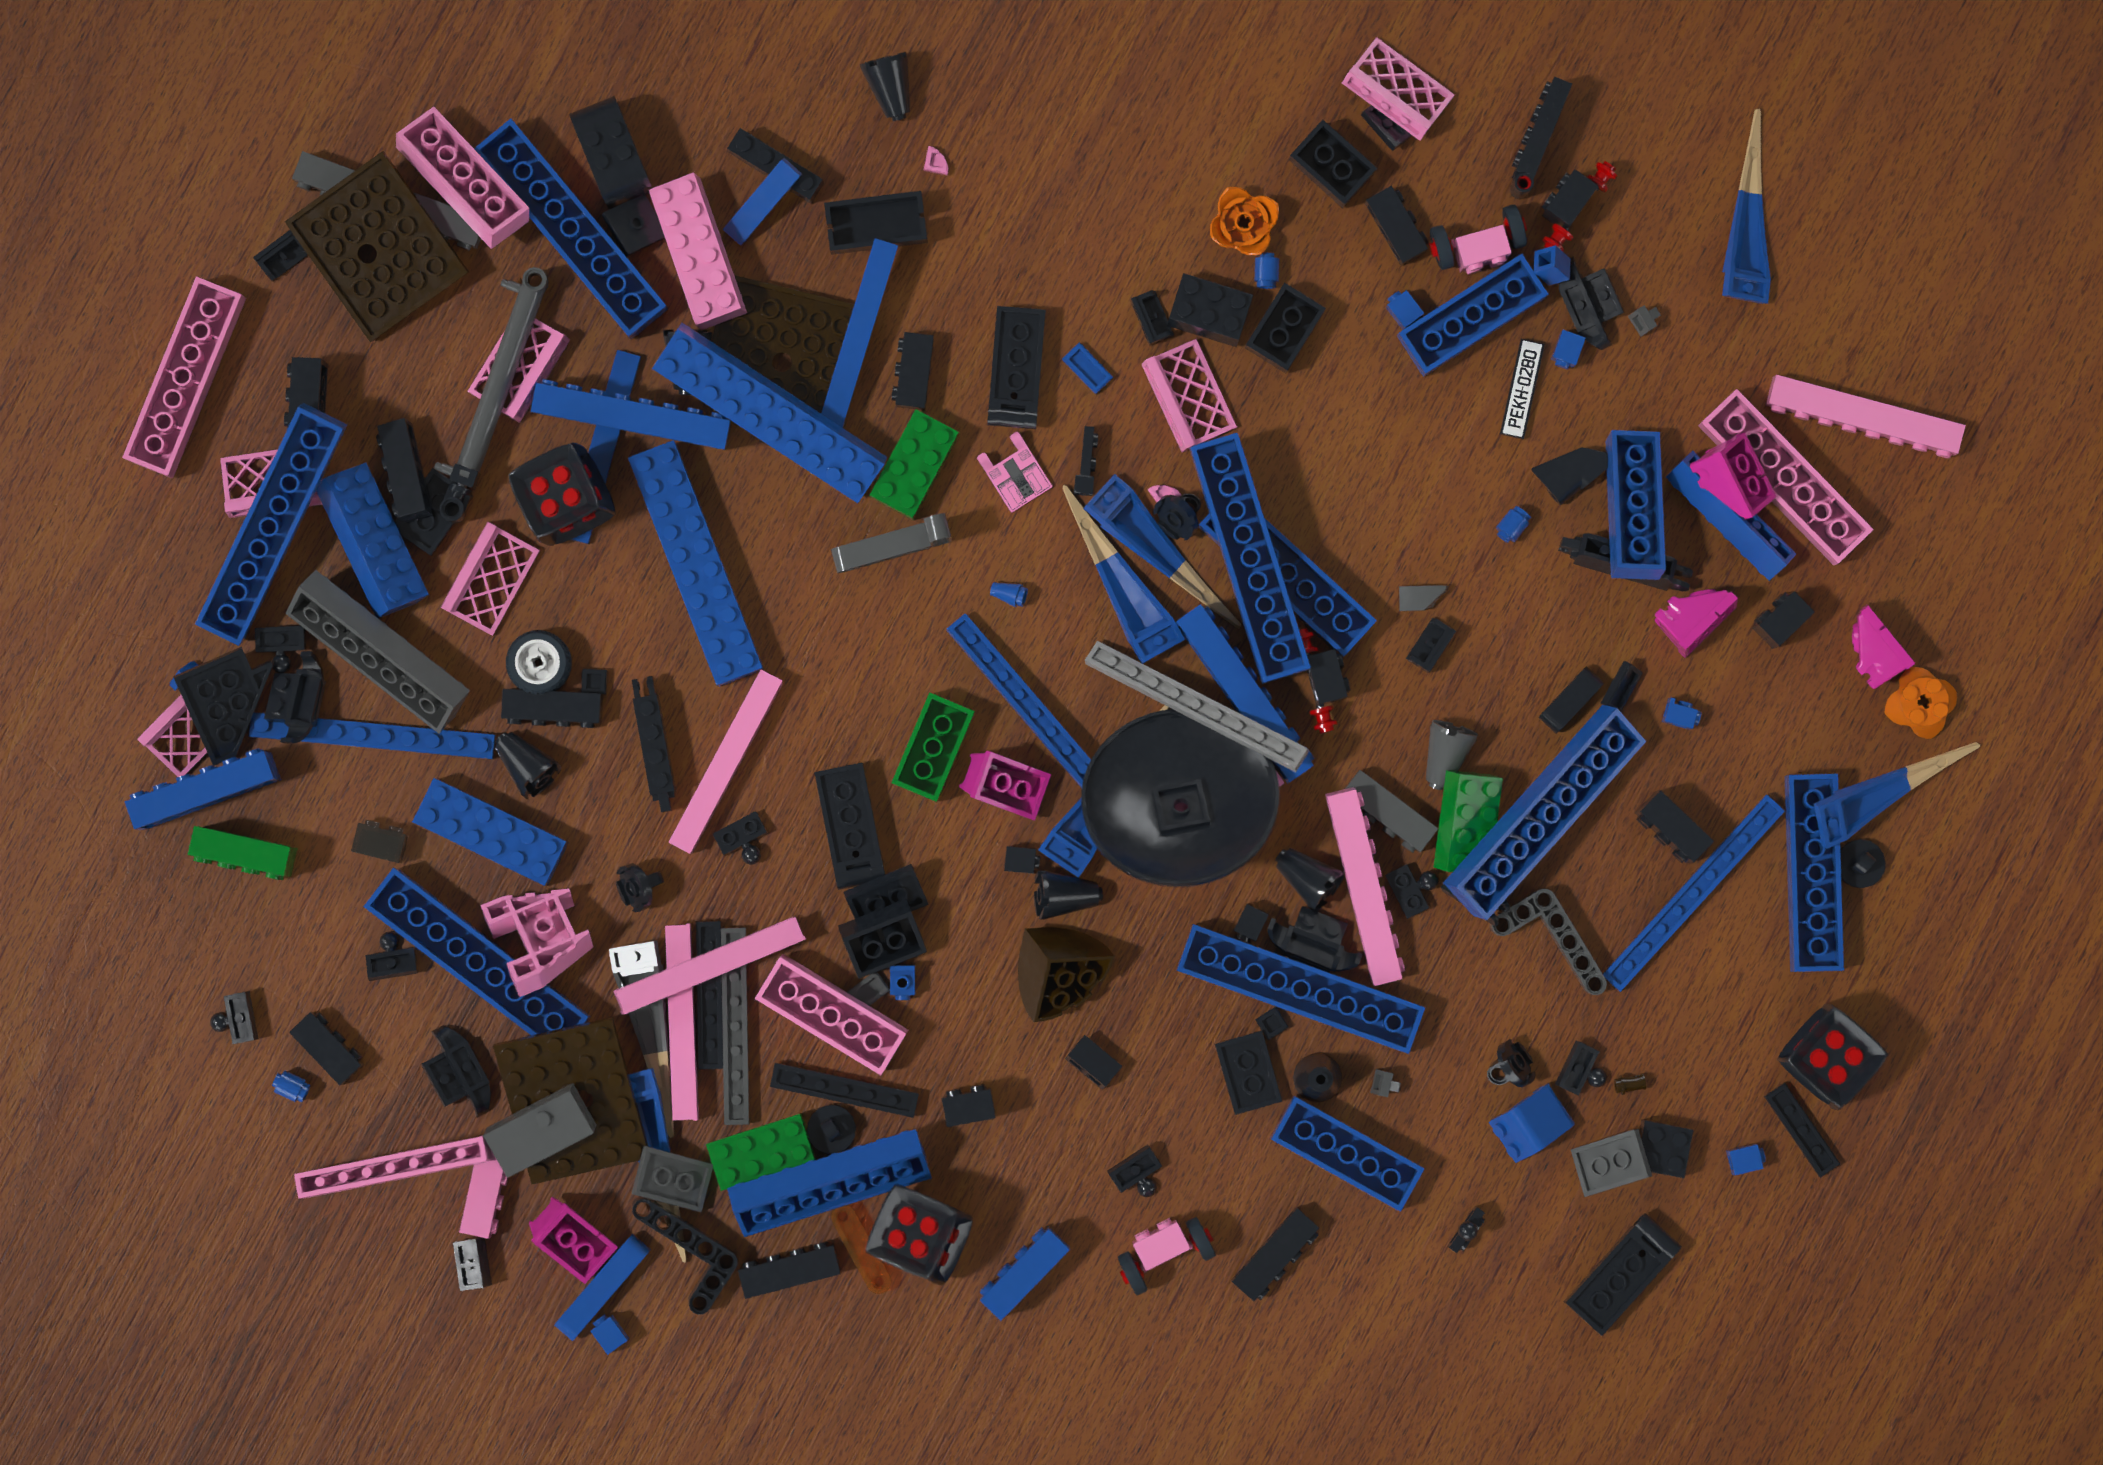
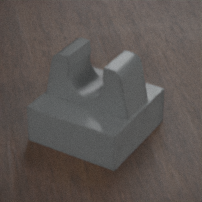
(1644, 320)
(1383, 1083)

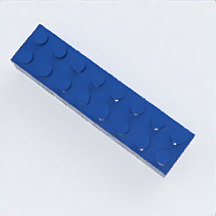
(630, 416)
(1314, 595)
(1236, 680)
(1812, 879)
(829, 1182)

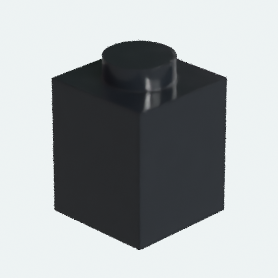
(1021, 860)
(1250, 923)

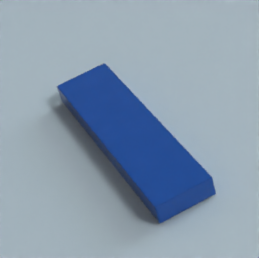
(762, 201)

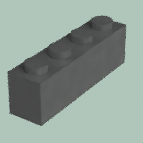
(1392, 813)

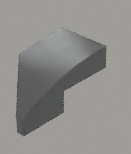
(1419, 597)

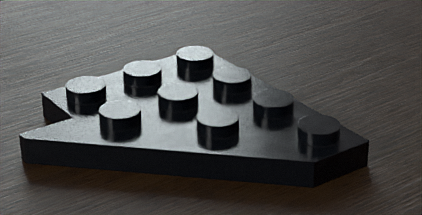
(223, 700)

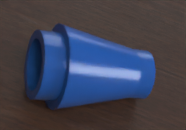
(1010, 593)

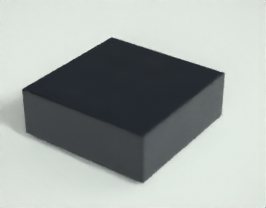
(594, 681)
(1271, 1023)

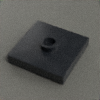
(634, 225)

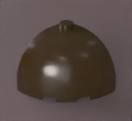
(1059, 970)

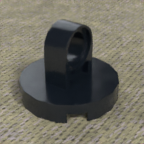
(1177, 516)
(1861, 863)
(636, 887)
(1515, 1064)
(831, 1129)

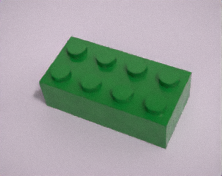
(914, 464)
(933, 747)
(1466, 815)
(242, 851)
(760, 1151)

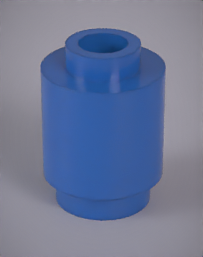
(1266, 271)
(1513, 524)
(291, 1086)

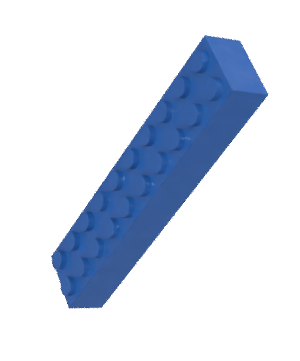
(572, 230)
(769, 412)
(271, 524)
(1249, 558)
(695, 563)
(1544, 812)
(468, 955)
(1300, 989)

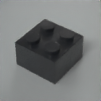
(1783, 619)
(968, 1106)
(1666, 1147)

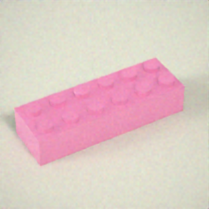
(462, 177)
(697, 251)
(831, 1014)

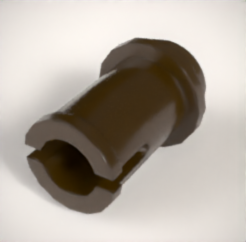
(1630, 1083)

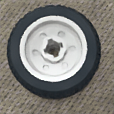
(531, 647)

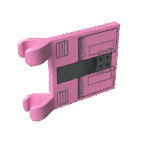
(1016, 477)

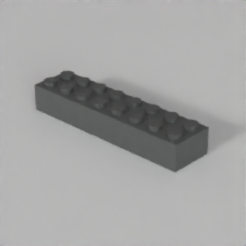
(377, 651)

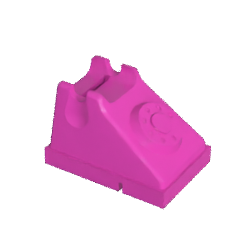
(1734, 476)
(1694, 617)
(1877, 649)
(1005, 783)
(571, 1240)

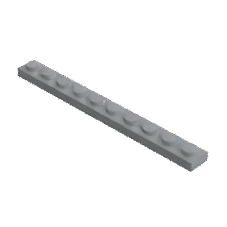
(1196, 706)

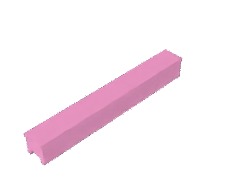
(726, 762)
(708, 965)
(682, 1029)

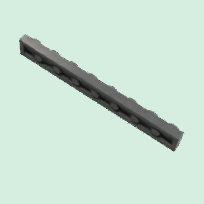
(735, 1038)

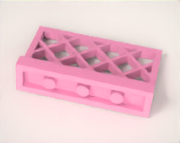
(1388, 100)
(538, 370)
(1170, 404)
(240, 506)
(472, 566)
(157, 730)

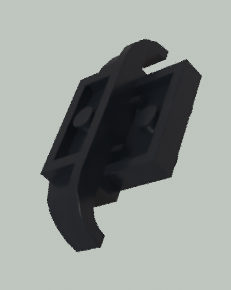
(1591, 303)
(297, 698)
(1314, 941)
(457, 1072)

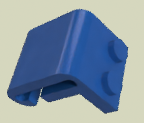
(1532, 1123)

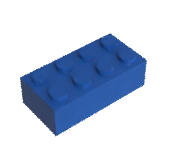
(1024, 1273)

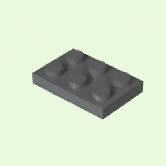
(1611, 1162)
(672, 1179)

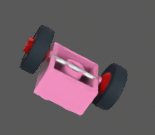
(1482, 247)
(1161, 1246)

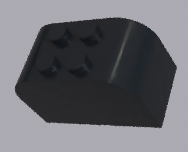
(611, 152)

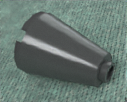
(1447, 750)

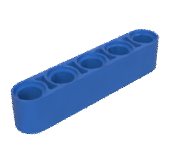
(602, 1287)

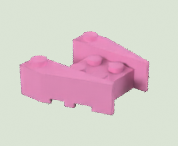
(544, 933)

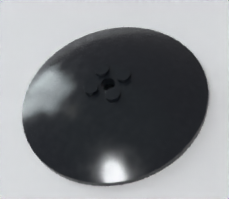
(1171, 761)

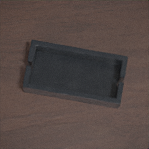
(883, 217)

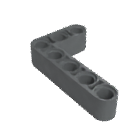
(892, 544)
(1557, 934)

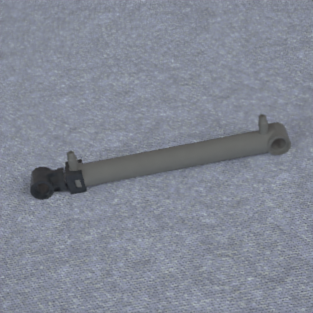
(467, 470)

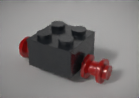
(1572, 196)
(1325, 681)

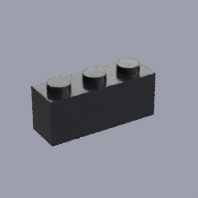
(1397, 225)
(913, 371)
(327, 1047)

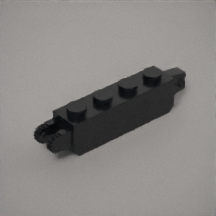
(1594, 553)
(654, 745)

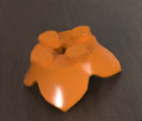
(1238, 203)
(1903, 704)

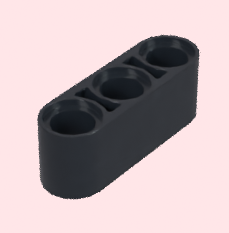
(1571, 700)

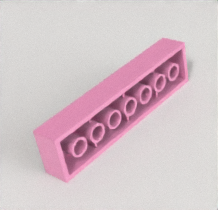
(184, 377)
(1798, 487)

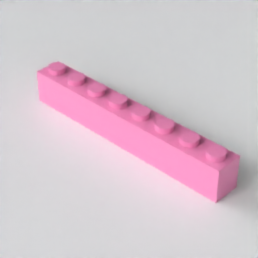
(1865, 415)
(1364, 886)
(393, 1167)

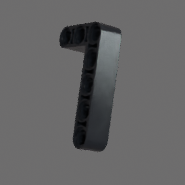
(691, 1245)

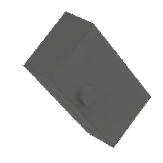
(540, 1130)

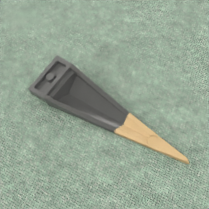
(649, 1022)

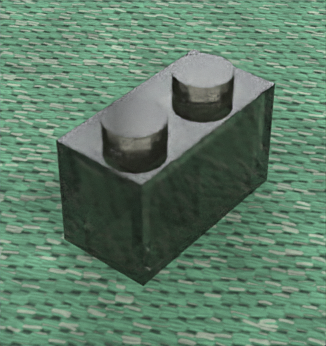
(380, 842)

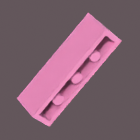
(483, 1200)

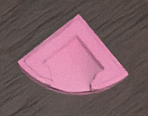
(935, 162)
(1160, 491)

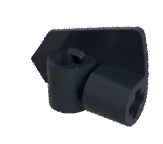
(1571, 472)

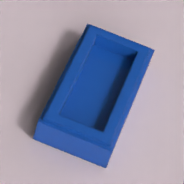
(1087, 368)

